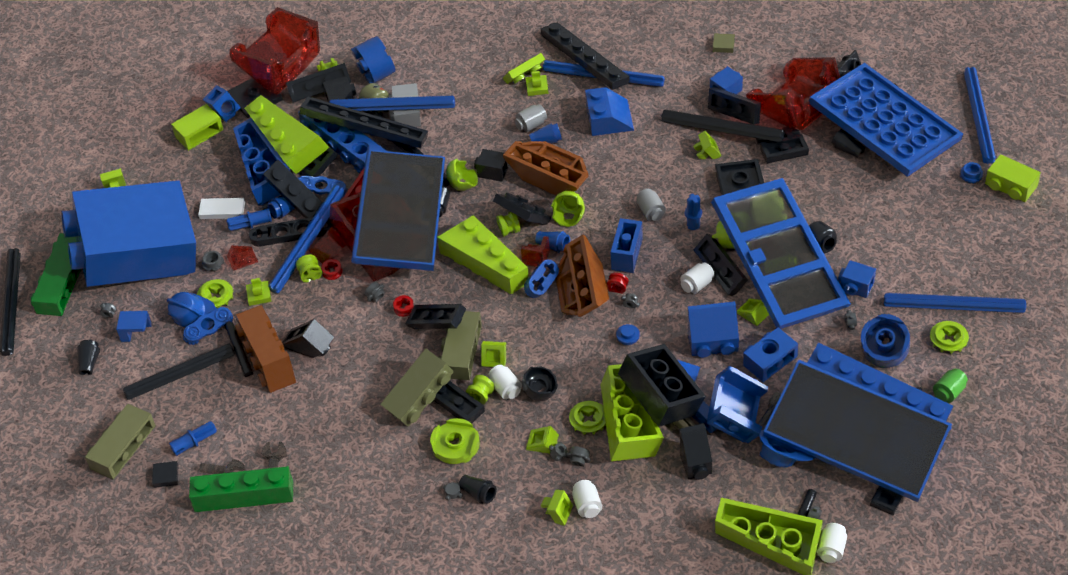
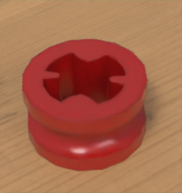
(331, 275)
(617, 283)
(399, 301)

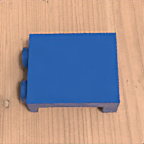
(736, 404)

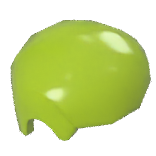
(456, 171)
(568, 203)

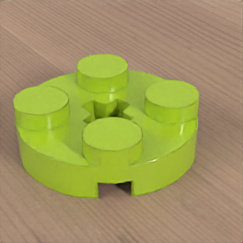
(459, 452)

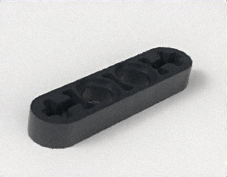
(290, 226)

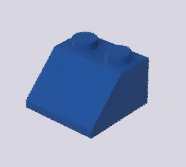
(607, 112)
(713, 329)

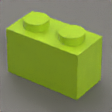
(197, 127)
(1012, 178)

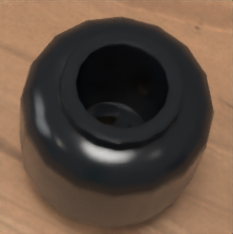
(824, 235)

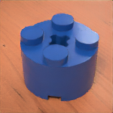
(373, 60)
(876, 331)

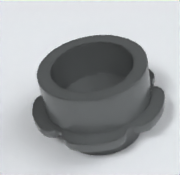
(212, 261)
(374, 292)
(579, 456)

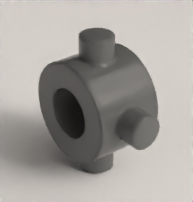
(630, 300)
(107, 310)
(850, 319)
(558, 451)
(452, 491)
(815, 512)

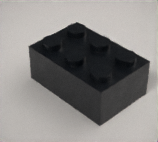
(661, 385)

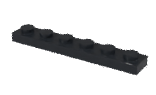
(585, 56)
(364, 122)

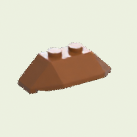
(546, 166)
(580, 279)

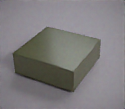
(723, 43)

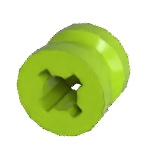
(508, 223)
(308, 268)
(480, 388)

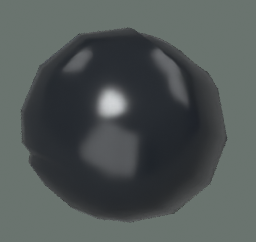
(536, 379)

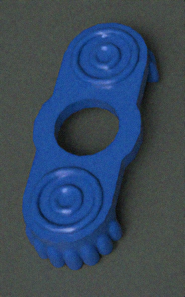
(310, 182)
(195, 332)

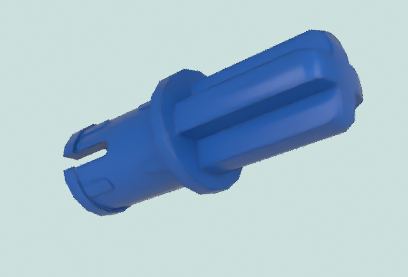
(693, 212)
(249, 219)
(192, 438)

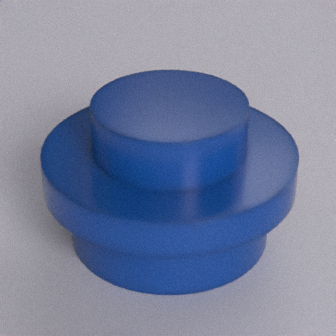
(971, 172)
(628, 334)

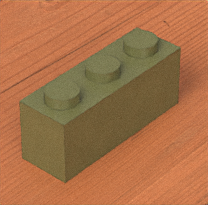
(461, 345)
(417, 387)
(120, 441)

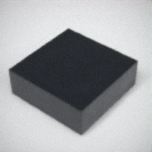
(165, 474)
(886, 500)

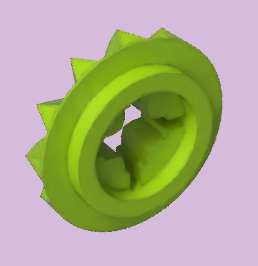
(217, 286)
(950, 328)
(587, 408)

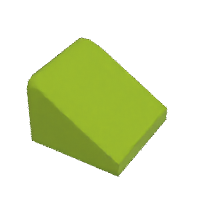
(753, 311)
(541, 439)

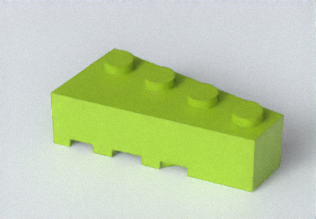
(289, 137)
(484, 254)
(628, 425)
(771, 533)

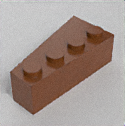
(266, 349)

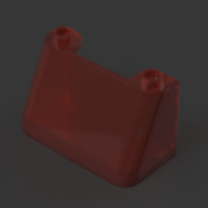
(281, 51)
(790, 102)

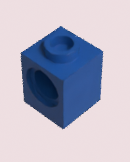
(216, 98)

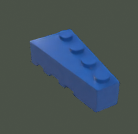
(257, 157)

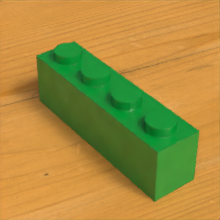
(56, 281)
(241, 489)

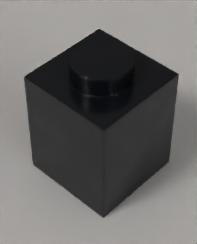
(491, 165)

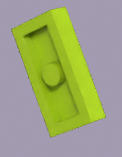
(517, 74)

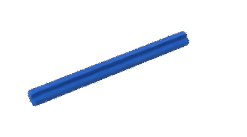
(576, 69)
(397, 103)
(979, 115)
(305, 240)
(955, 302)

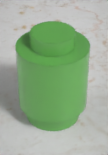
(950, 385)

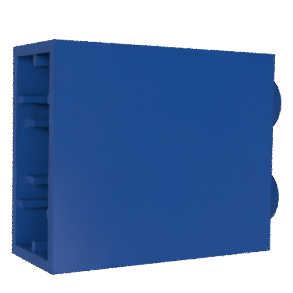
(130, 233)

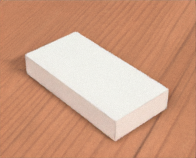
(221, 208)

